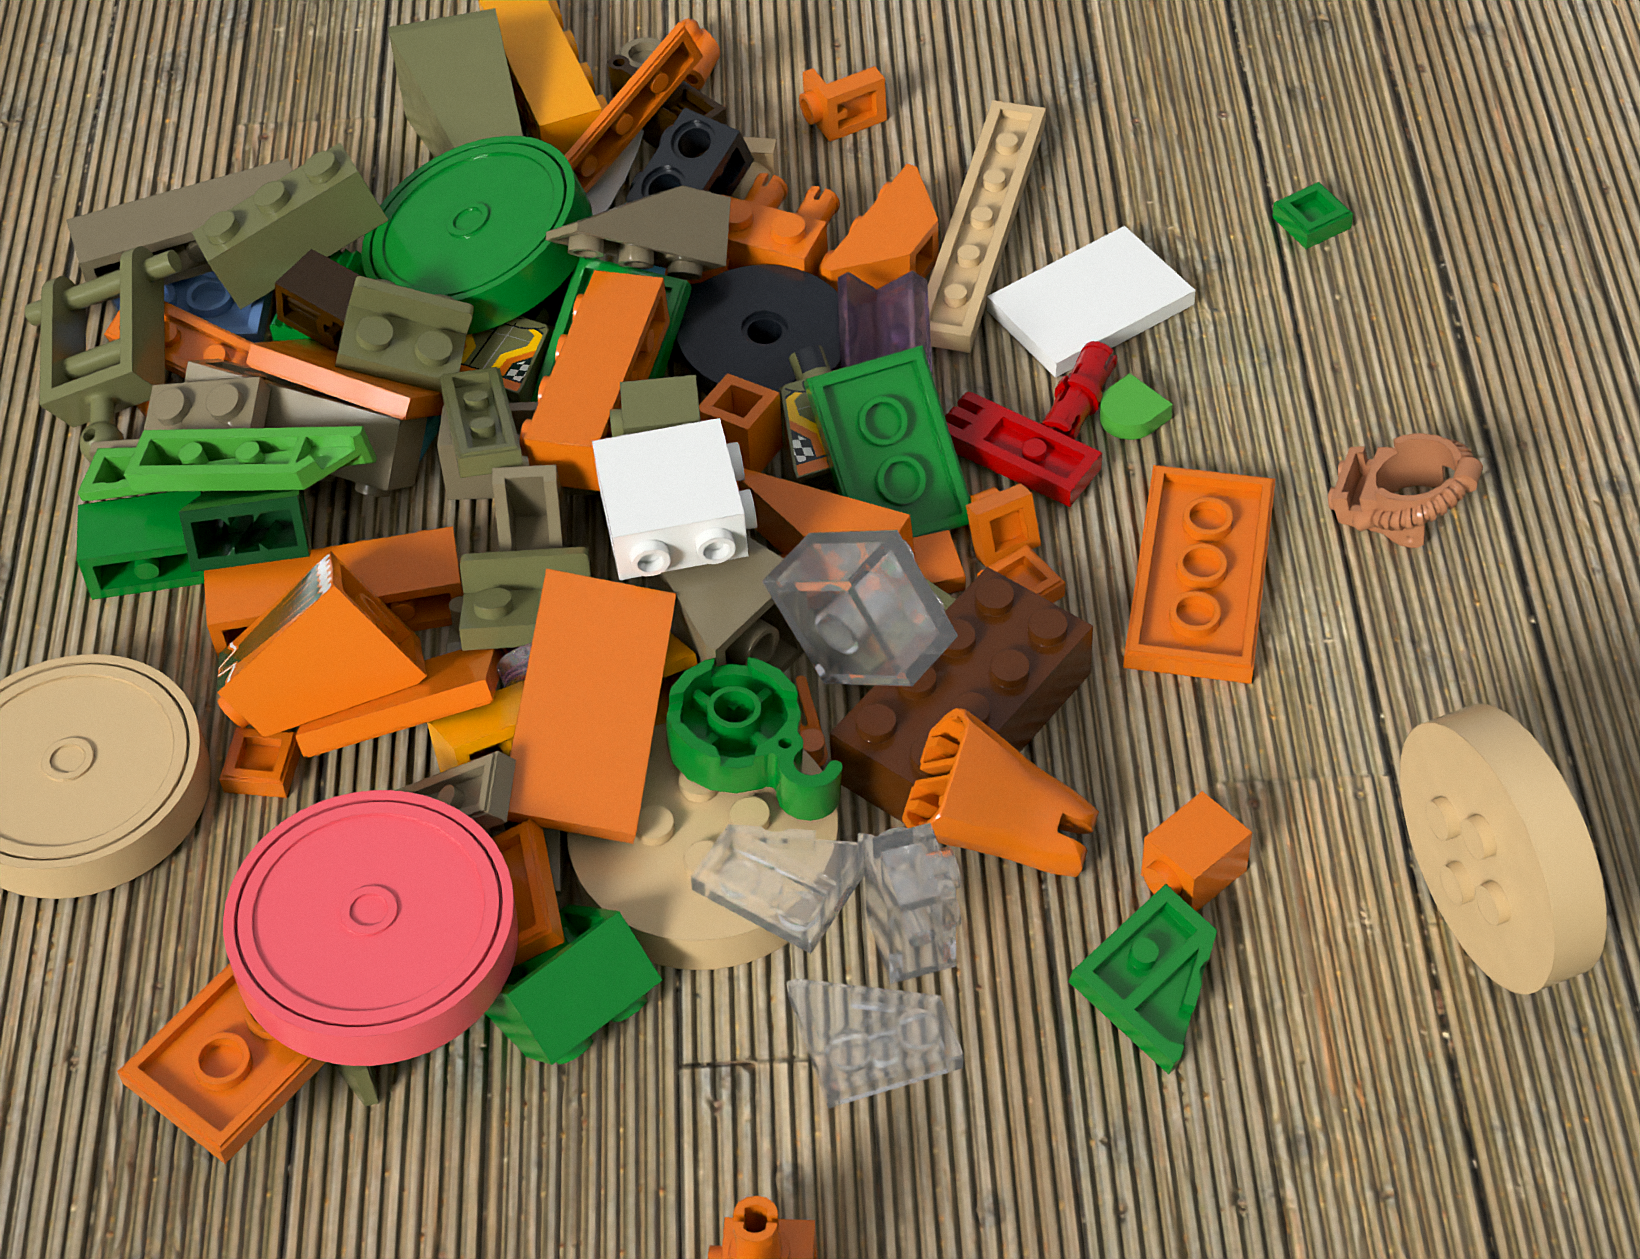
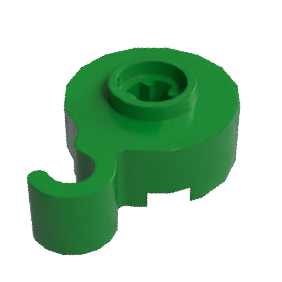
(741, 733)

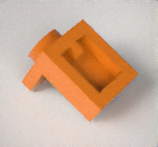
(844, 104)

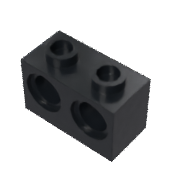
(676, 162)

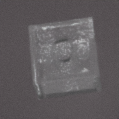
(861, 608)

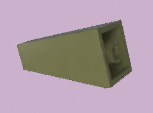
(455, 79)

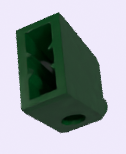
(250, 528)

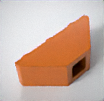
(890, 238)

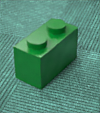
(134, 545)

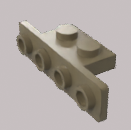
(202, 406)

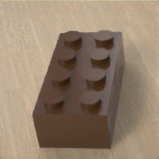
(1007, 667)

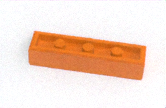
(633, 106)

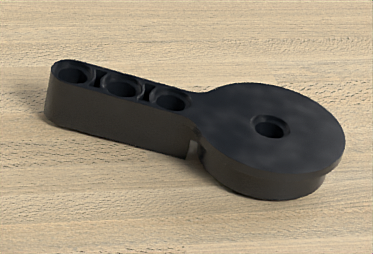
(749, 324)

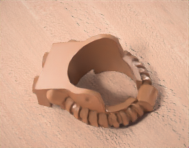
(1367, 487)

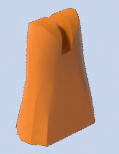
(996, 799)

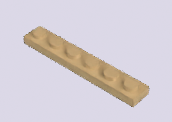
(982, 223)

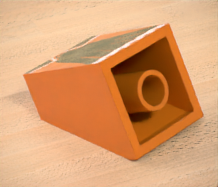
(317, 654)

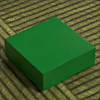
(1312, 215)

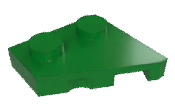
(1150, 974)

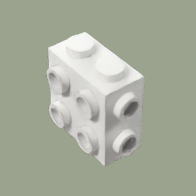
(673, 498)

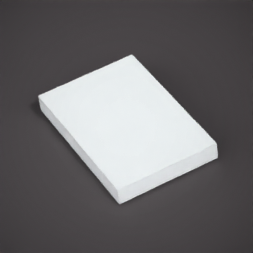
(1088, 296)

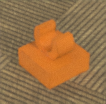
(1002, 522)

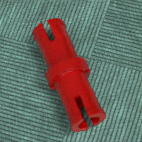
(1081, 390)

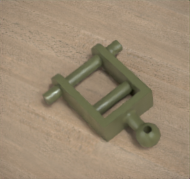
(100, 381)

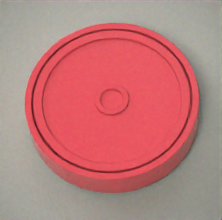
(371, 927)

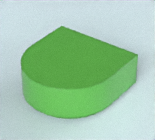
(1133, 409)

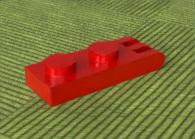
(1022, 448)

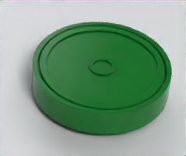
(479, 226)

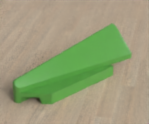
(224, 460)

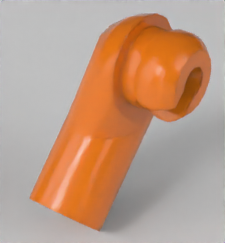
(709, 50)

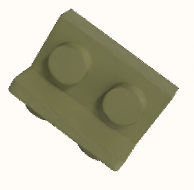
(403, 333)
(506, 591)

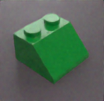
(575, 987)

